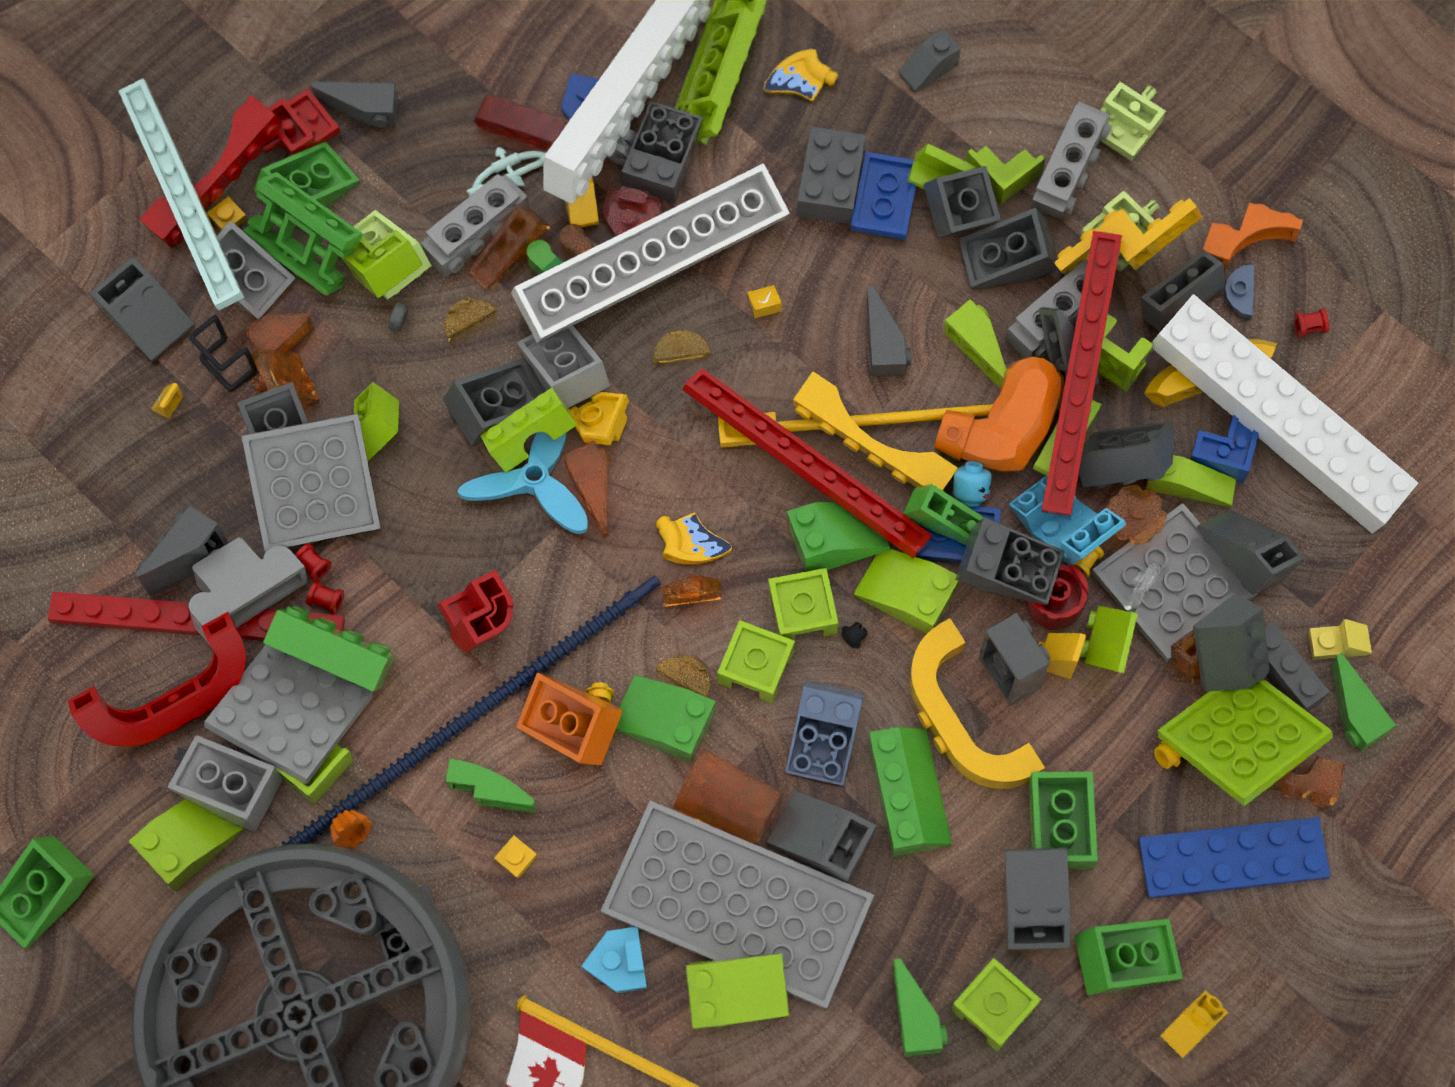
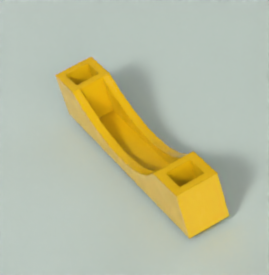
(823, 403)

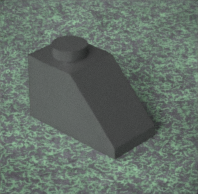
(930, 61)

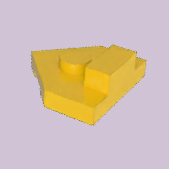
(601, 418)

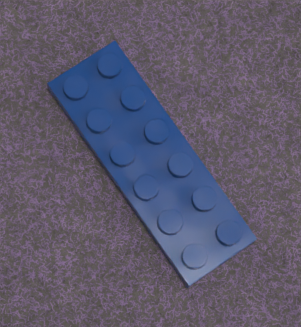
(1233, 858)

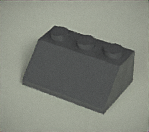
(1127, 455)
(1232, 646)

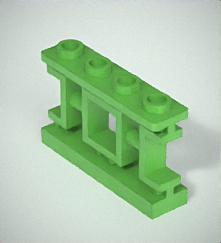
(310, 217)

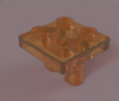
(280, 368)

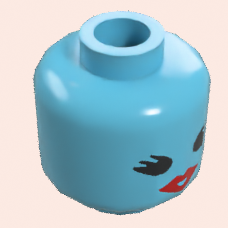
(972, 484)

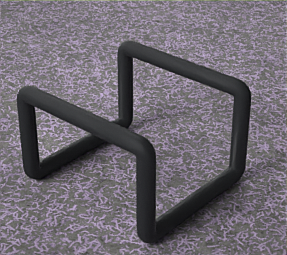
(206, 353)

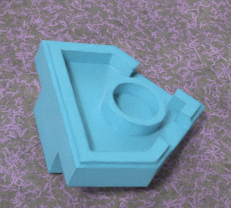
(618, 961)

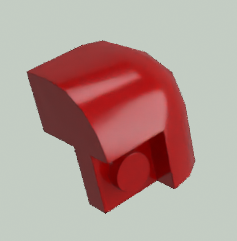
(478, 612)

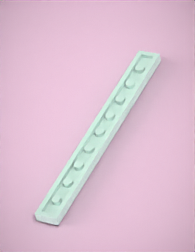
(181, 195)

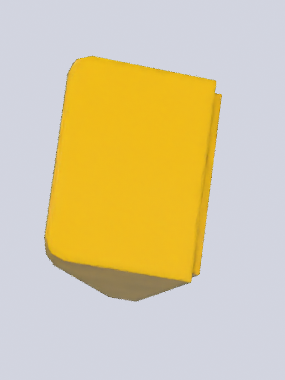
(764, 301)
(168, 400)

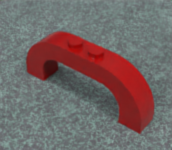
(176, 706)

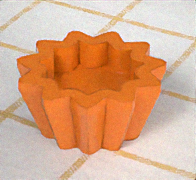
(350, 829)

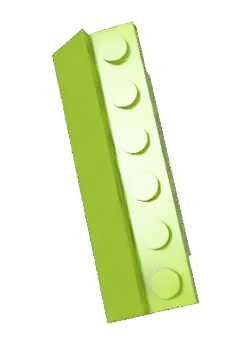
(719, 62)

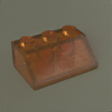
(727, 798)

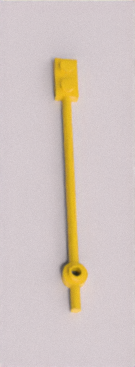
(731, 437)

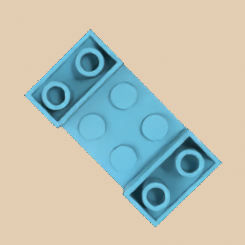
(1073, 534)

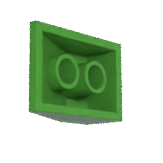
(316, 172)
(831, 536)
(666, 717)
(40, 889)
(1128, 956)

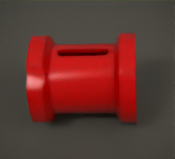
(1311, 322)
(313, 562)
(325, 597)

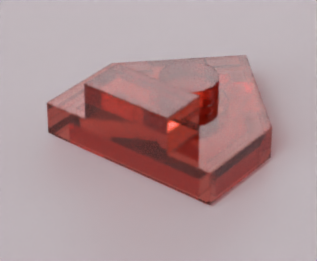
(629, 209)

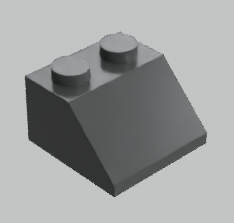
(961, 201)

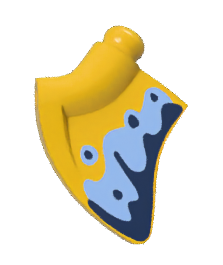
(800, 75)
(690, 541)

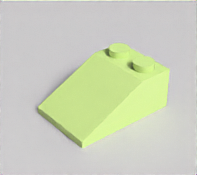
(376, 228)

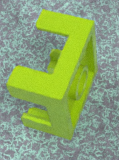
(1118, 365)
(803, 603)
(756, 660)
(996, 1003)

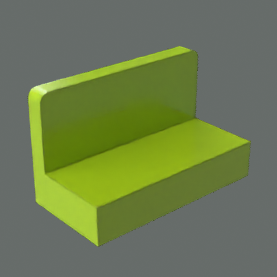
(934, 163)

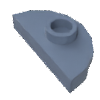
(1239, 291)

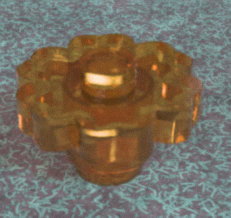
(1140, 513)

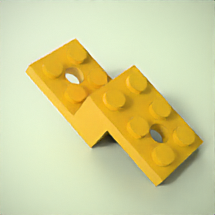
(1134, 245)

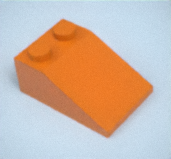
(569, 720)

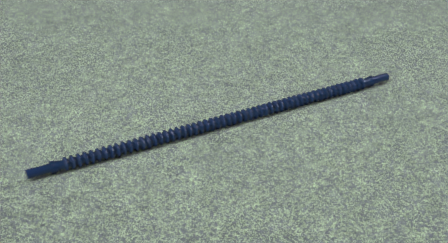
(630, 599)

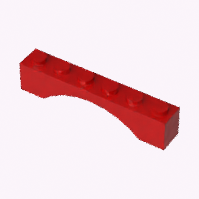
(251, 129)

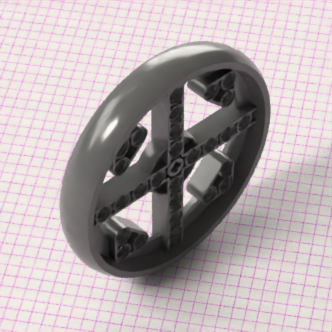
(333, 873)

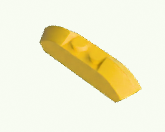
(1172, 386)

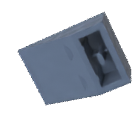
(824, 732)

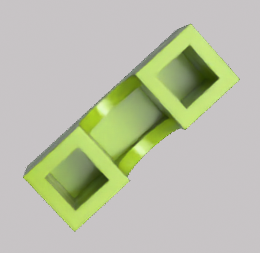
(543, 414)

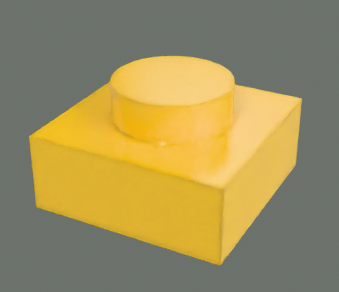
(226, 212)
(515, 857)

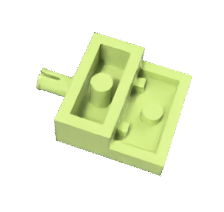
(1132, 119)
(1138, 215)

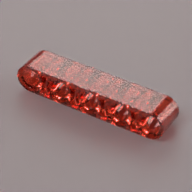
(519, 122)

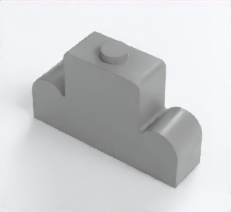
(242, 583)

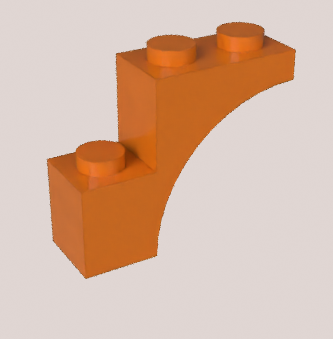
(1257, 225)

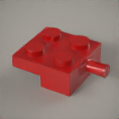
(303, 125)

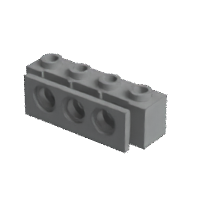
(1058, 200)
(472, 224)
(1026, 333)

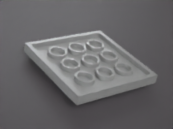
(310, 481)
(1187, 587)
(288, 712)

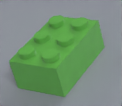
(1064, 815)

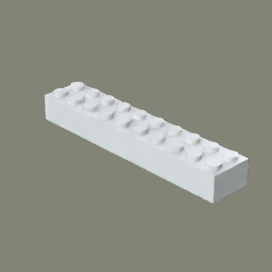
(620, 95)
(649, 253)
(1284, 414)

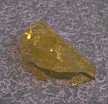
(465, 315)
(680, 346)
(687, 673)

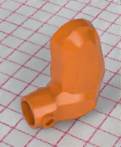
(1015, 423)

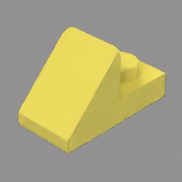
(1347, 638)

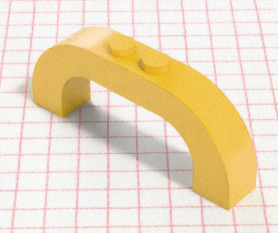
(950, 736)

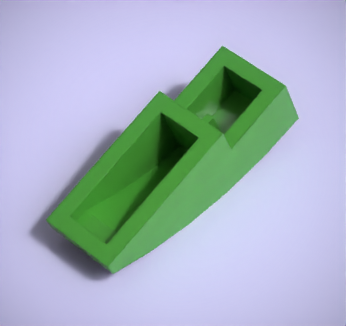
(488, 787)

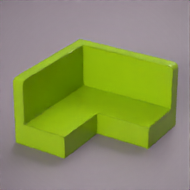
(1012, 176)
(383, 264)
(377, 416)
(325, 776)

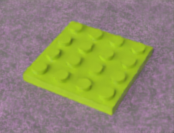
(1245, 738)

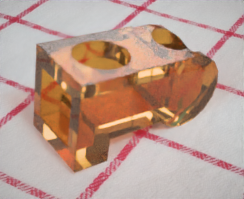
(574, 241)

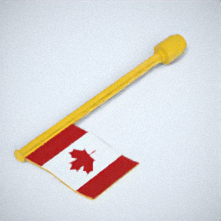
(554, 1052)

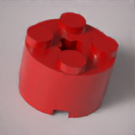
(1066, 610)

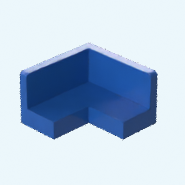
(1227, 454)

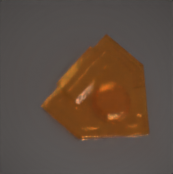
(691, 590)

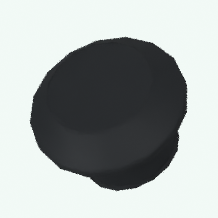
(854, 634)

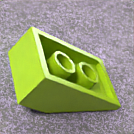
(908, 589)
(1109, 638)
(183, 841)
(737, 990)

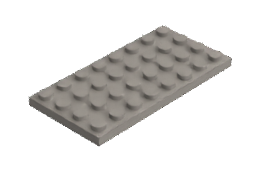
(736, 901)

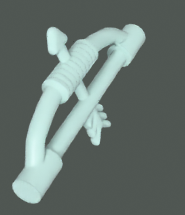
(507, 163)

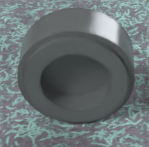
(398, 317)

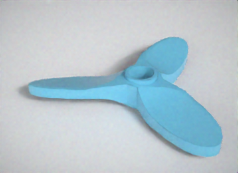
(550, 493)

